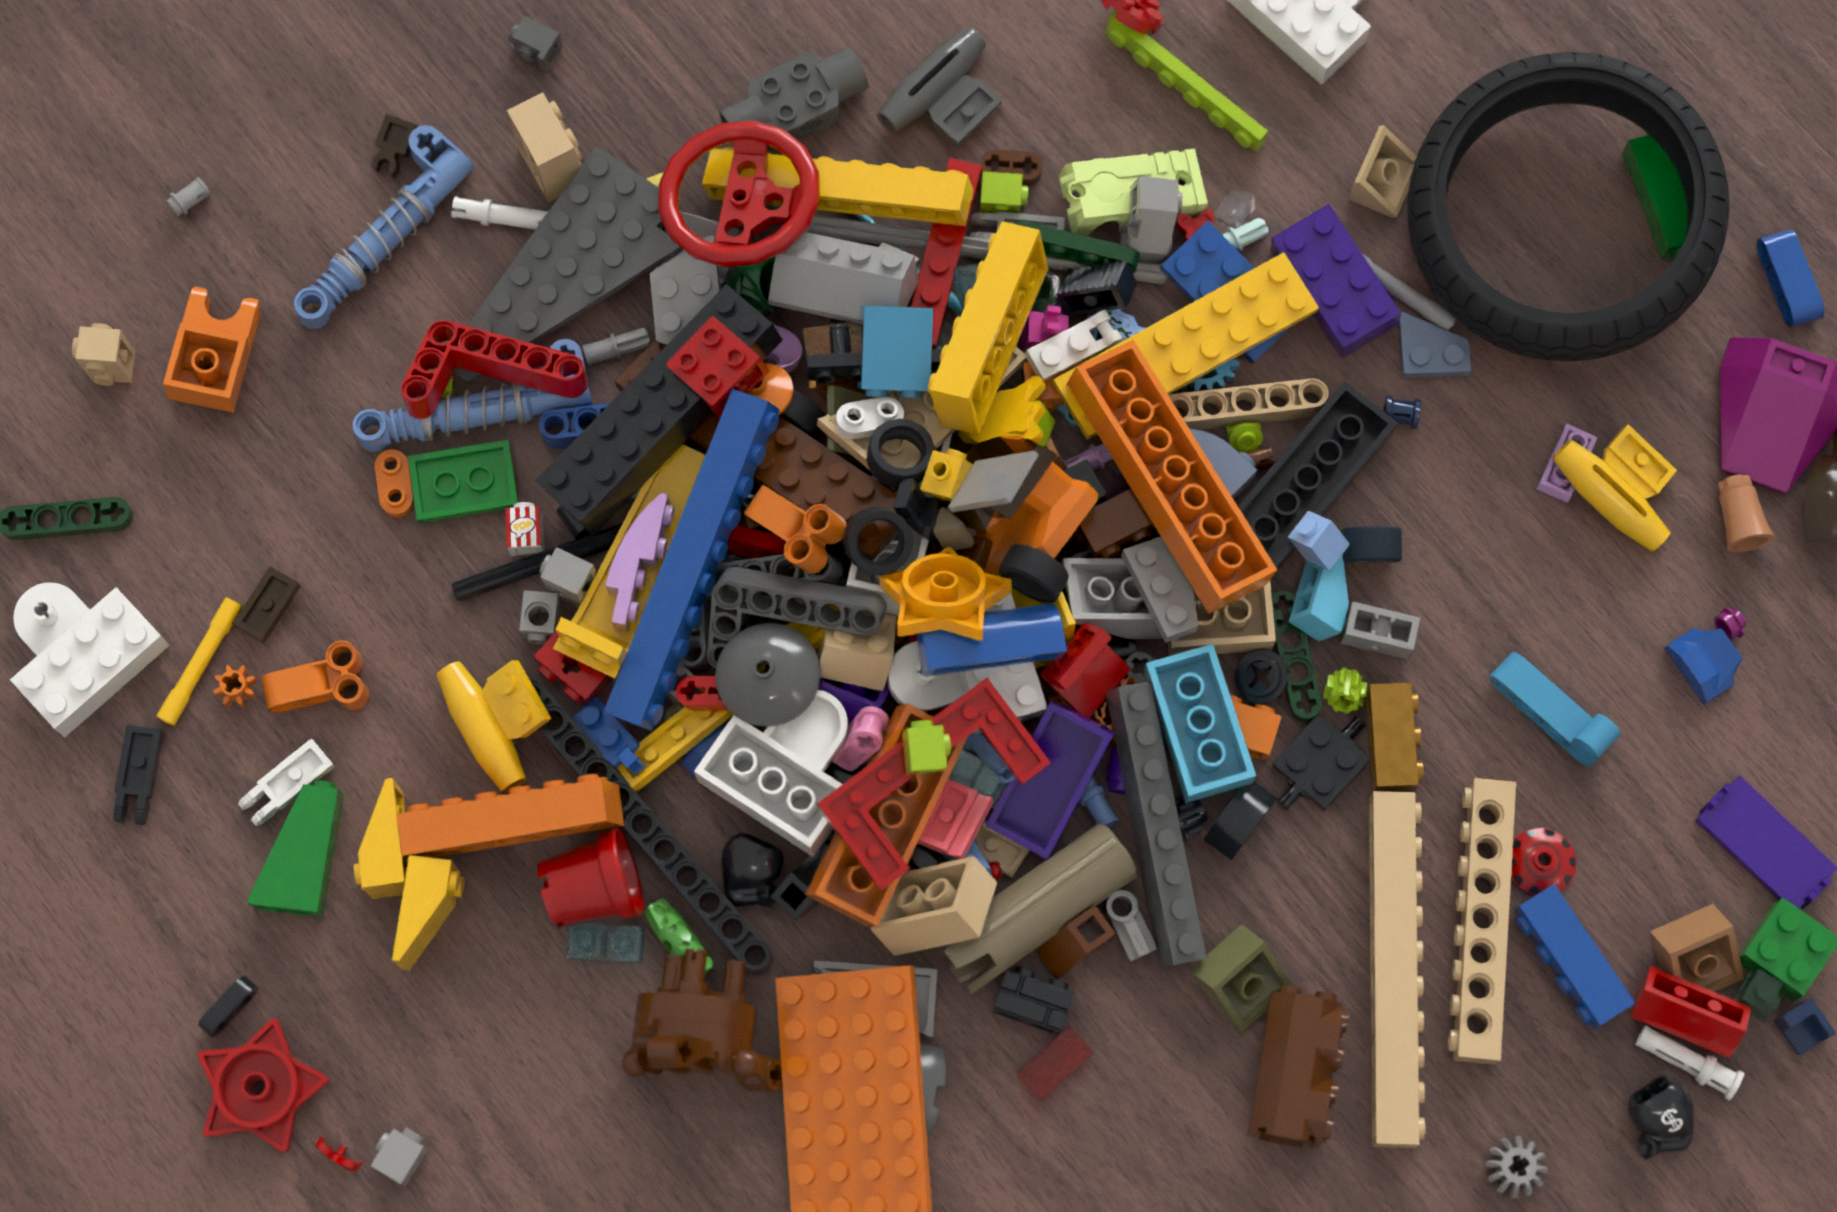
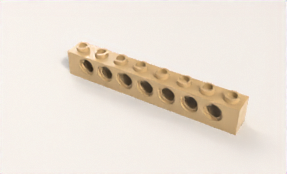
(1498, 798)

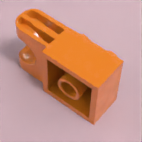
(213, 343)

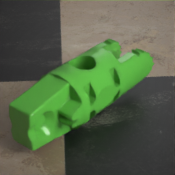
(673, 930)

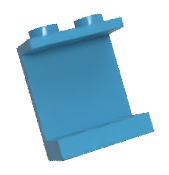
(896, 350)

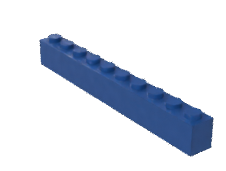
(692, 560)

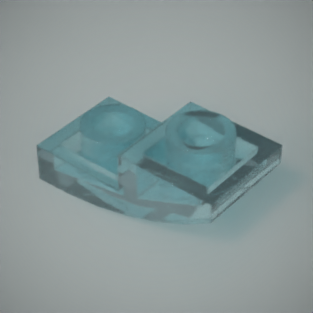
(606, 943)

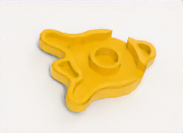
(1013, 414)

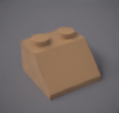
(1699, 949)

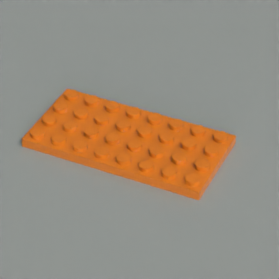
(853, 1091)

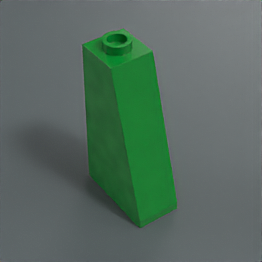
(1659, 193)
(302, 858)

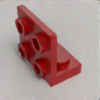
(716, 363)
(1086, 670)

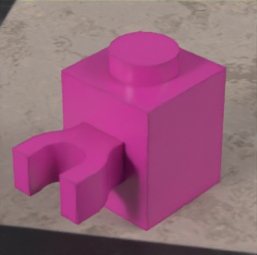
(1043, 326)

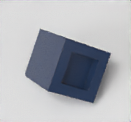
(1804, 1026)

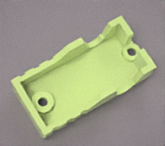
(1107, 183)

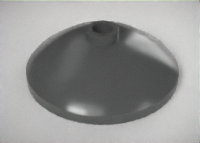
(782, 691)

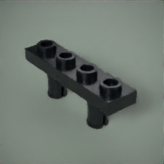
(841, 362)

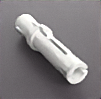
(496, 213)

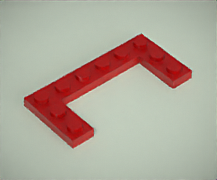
(849, 804)

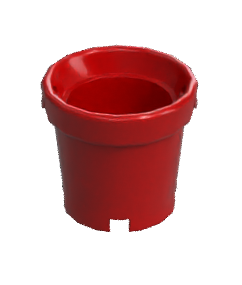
(592, 881)

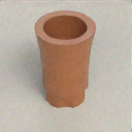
(1743, 515)

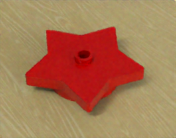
(237, 1072)

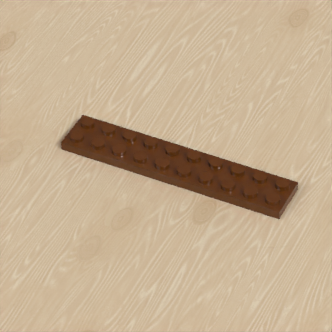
(803, 471)

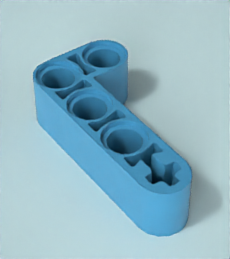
(1553, 710)

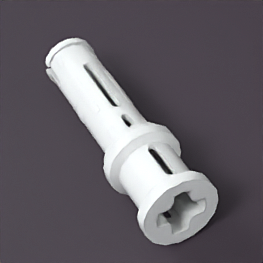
(1704, 1069)

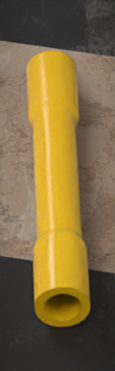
(180, 695)

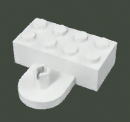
(1312, 32)
(79, 651)
(1015, 683)
(781, 771)

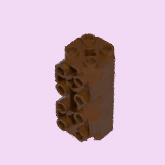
(1297, 1068)

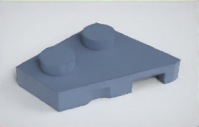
(1431, 350)

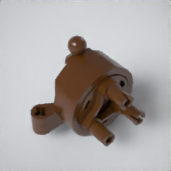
(699, 1029)

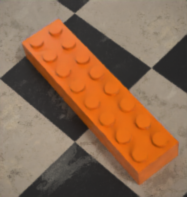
(1171, 476)

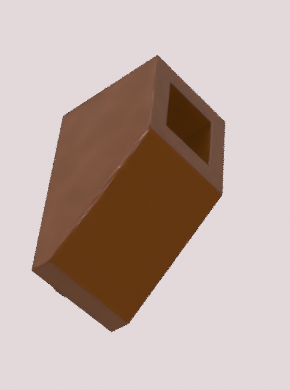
(1076, 942)

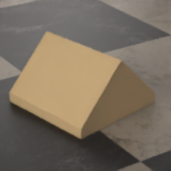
(1384, 174)

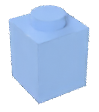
(1318, 540)

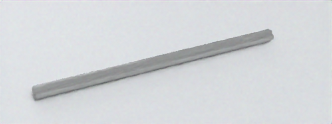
(918, 240)

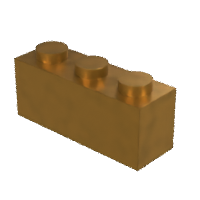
(1393, 737)

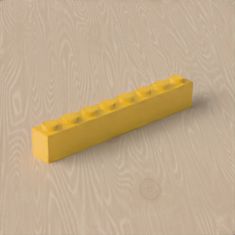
(862, 187)

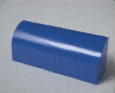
(1008, 639)

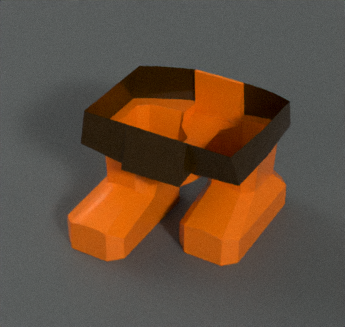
(1042, 511)

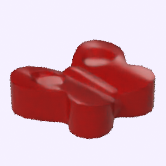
(1189, 226)

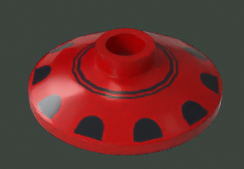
(1526, 870)

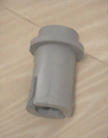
(188, 197)

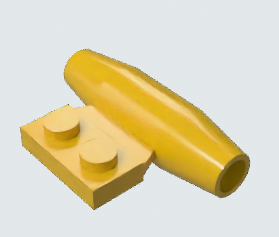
(1621, 483)
(494, 716)

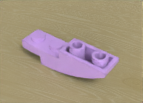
(639, 548)

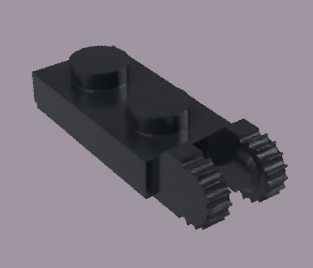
(137, 771)

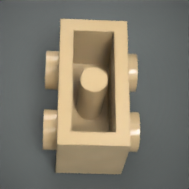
(104, 354)

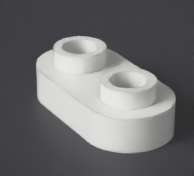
(869, 416)

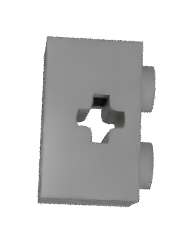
(567, 576)
(1380, 630)

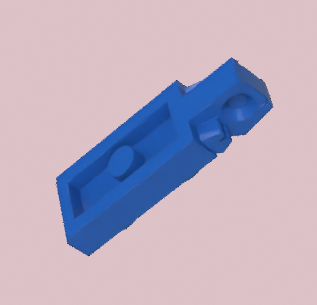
(609, 736)

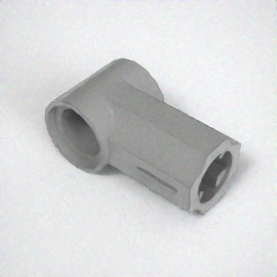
(1130, 929)

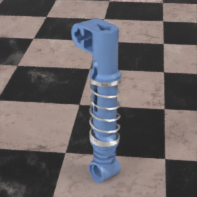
(413, 206)
(467, 411)

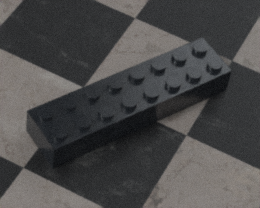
(645, 422)

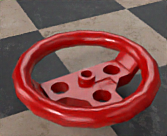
(744, 197)

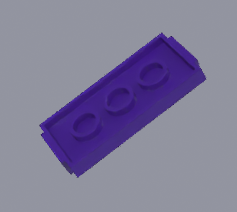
(1766, 843)

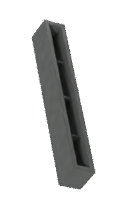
(1155, 824)

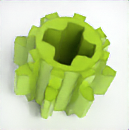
(1345, 690)

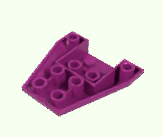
(1774, 410)

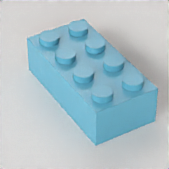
(1199, 723)

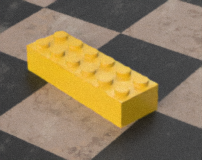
(988, 328)

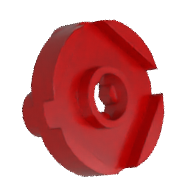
(1137, 14)

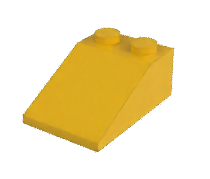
(380, 863)
(425, 905)

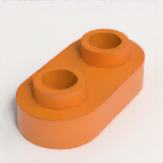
(394, 482)

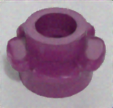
(1731, 622)

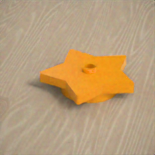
(944, 594)

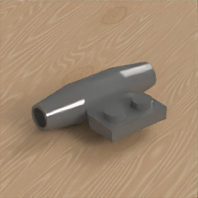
(942, 89)

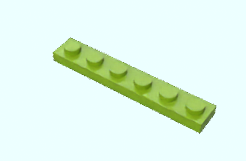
(1194, 88)

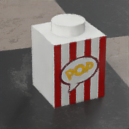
(524, 529)

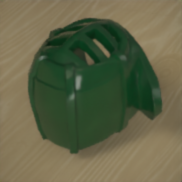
(753, 284)

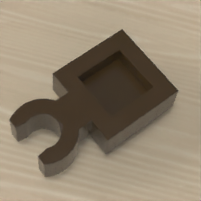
(393, 141)

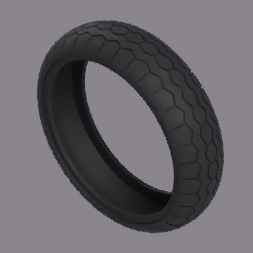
(1585, 81)

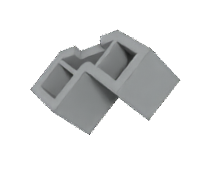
(1151, 217)

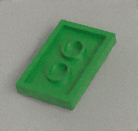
(463, 481)

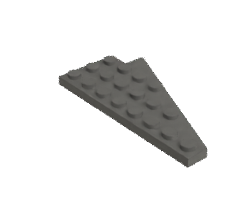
(583, 251)

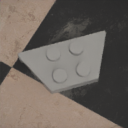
(680, 292)

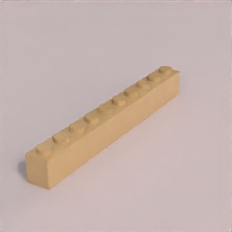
(1394, 970)

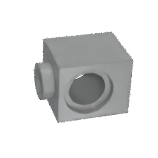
(534, 603)

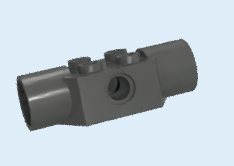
(801, 93)

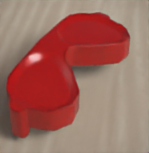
(337, 1157)

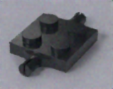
(1321, 762)

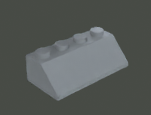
(839, 276)

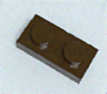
(266, 604)

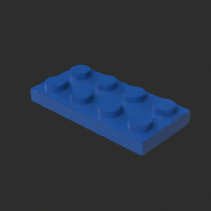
(1207, 264)

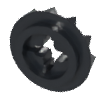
(1246, 676)

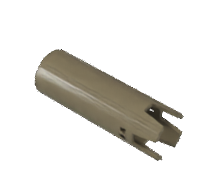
(1043, 904)

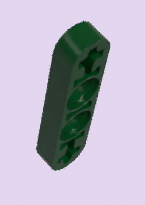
(1082, 248)
(65, 513)
(1297, 655)

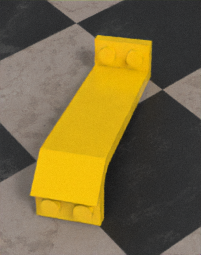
(590, 633)

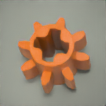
(234, 677)

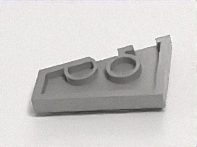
(1162, 588)

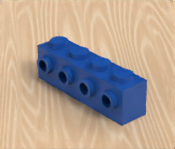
(1573, 957)

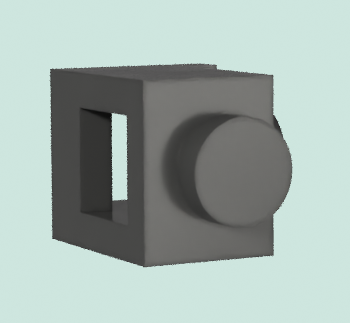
(535, 42)

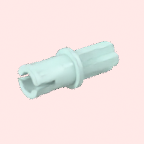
(1246, 233)

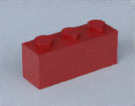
(1690, 1012)

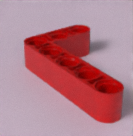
(486, 361)

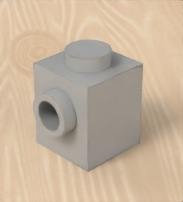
(399, 1155)

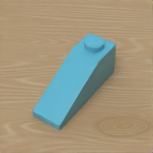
(1321, 601)

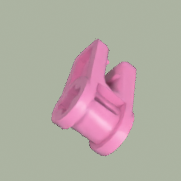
(863, 738)

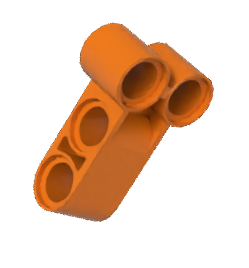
(798, 527)
(317, 682)

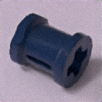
(1403, 411)

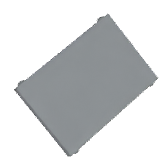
(993, 481)

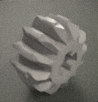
(1527, 1173)

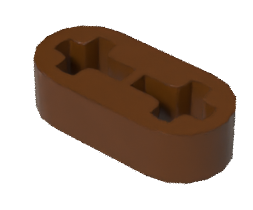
(1012, 163)

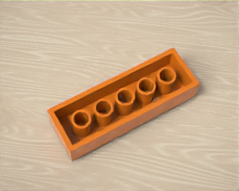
(902, 818)
(510, 819)

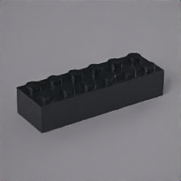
(1316, 469)

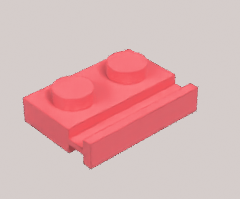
(955, 820)

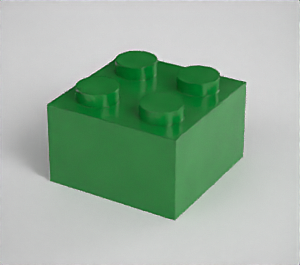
(1789, 948)

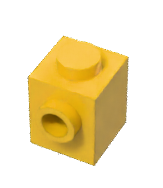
(945, 474)

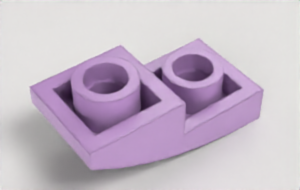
(1553, 480)

